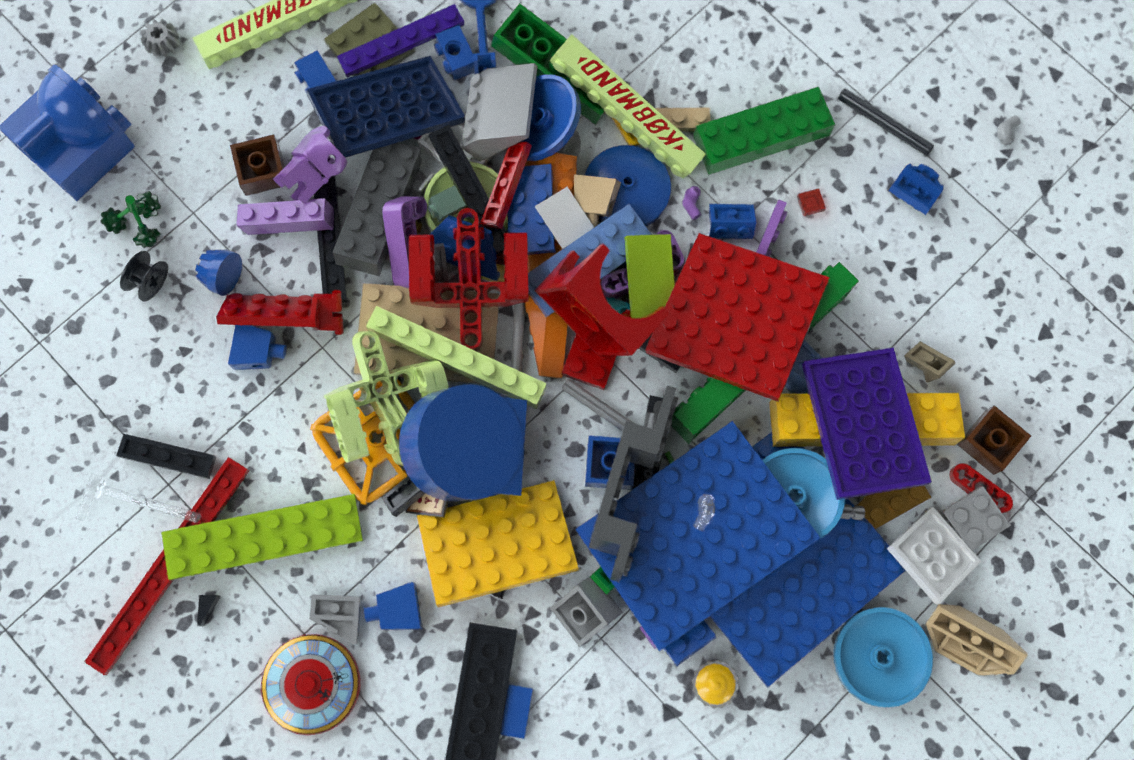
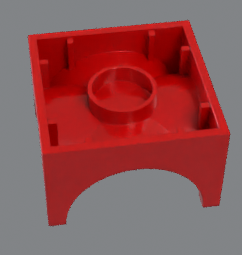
(580, 303)

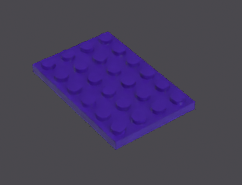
(865, 423)

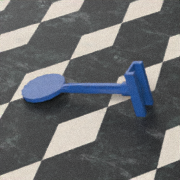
(483, 59)

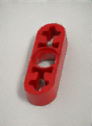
(970, 473)

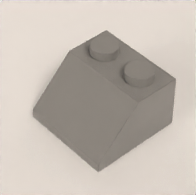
(585, 611)

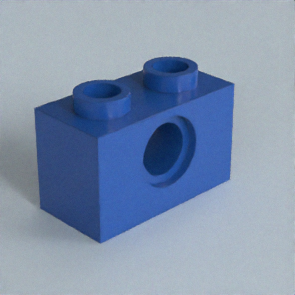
(454, 41)

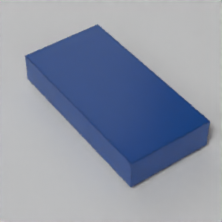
(516, 711)

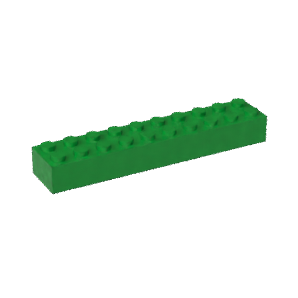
(710, 401)

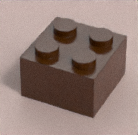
(257, 164)
(994, 440)

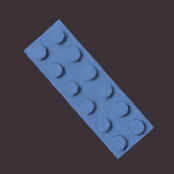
(609, 232)

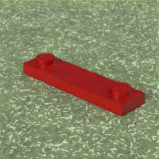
(506, 185)

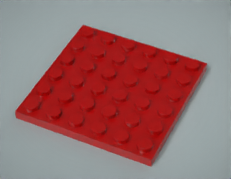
(738, 316)

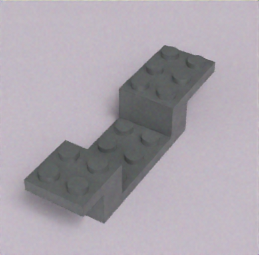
(641, 447)

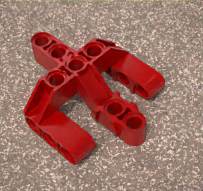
(426, 292)

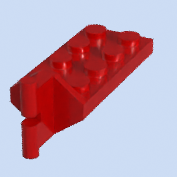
(284, 311)

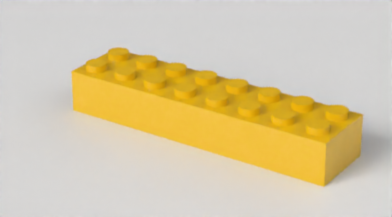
(935, 415)

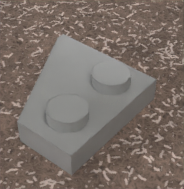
(337, 614)

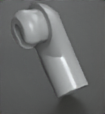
(1005, 129)

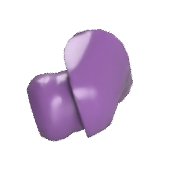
(690, 200)

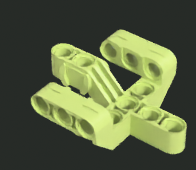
(342, 406)

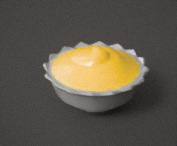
(715, 684)

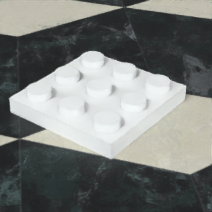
(934, 555)

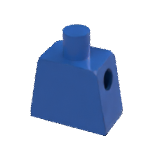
(254, 348)
(396, 609)

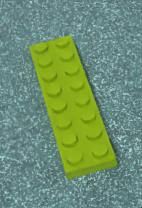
(261, 536)

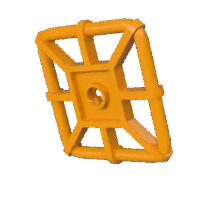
(376, 450)

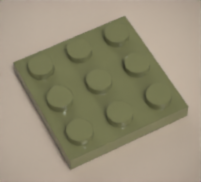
(361, 29)

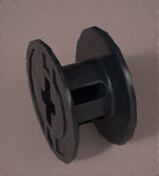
(140, 274)

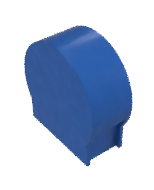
(465, 443)

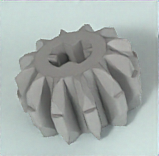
(159, 38)

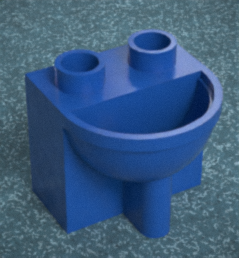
(69, 132)

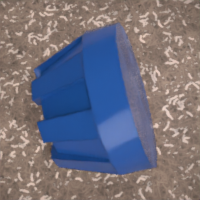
(219, 270)

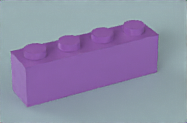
(285, 216)

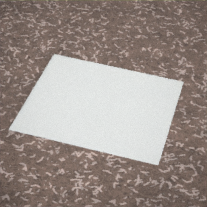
(564, 217)

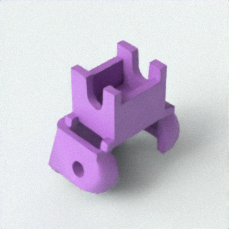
(309, 163)

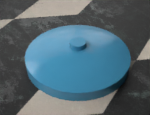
(809, 485)
(883, 657)

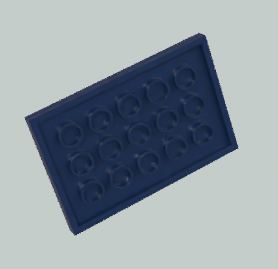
(385, 106)

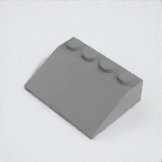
(498, 109)

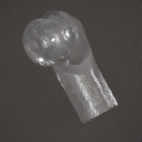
(706, 510)

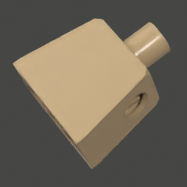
(596, 195)

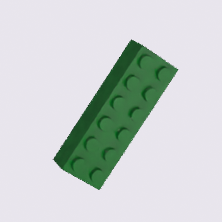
(530, 40)
(764, 130)

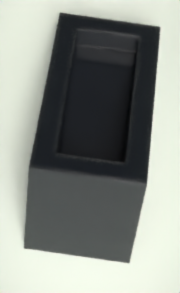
(205, 607)

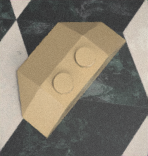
(973, 641)

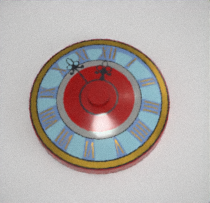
(310, 684)

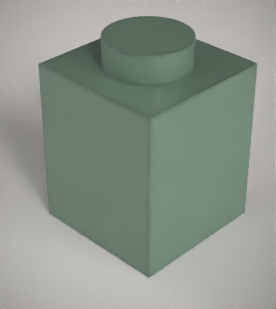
(446, 203)

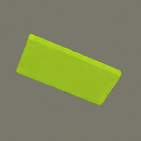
(649, 272)

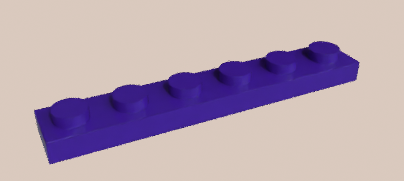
(399, 41)

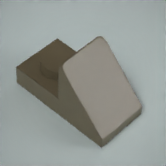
(929, 361)

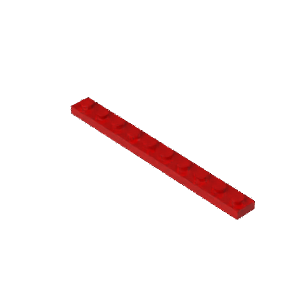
(156, 580)

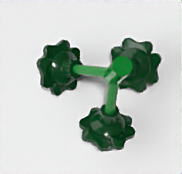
(145, 205)

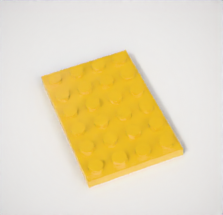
(497, 544)

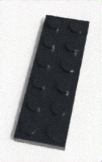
(481, 693)

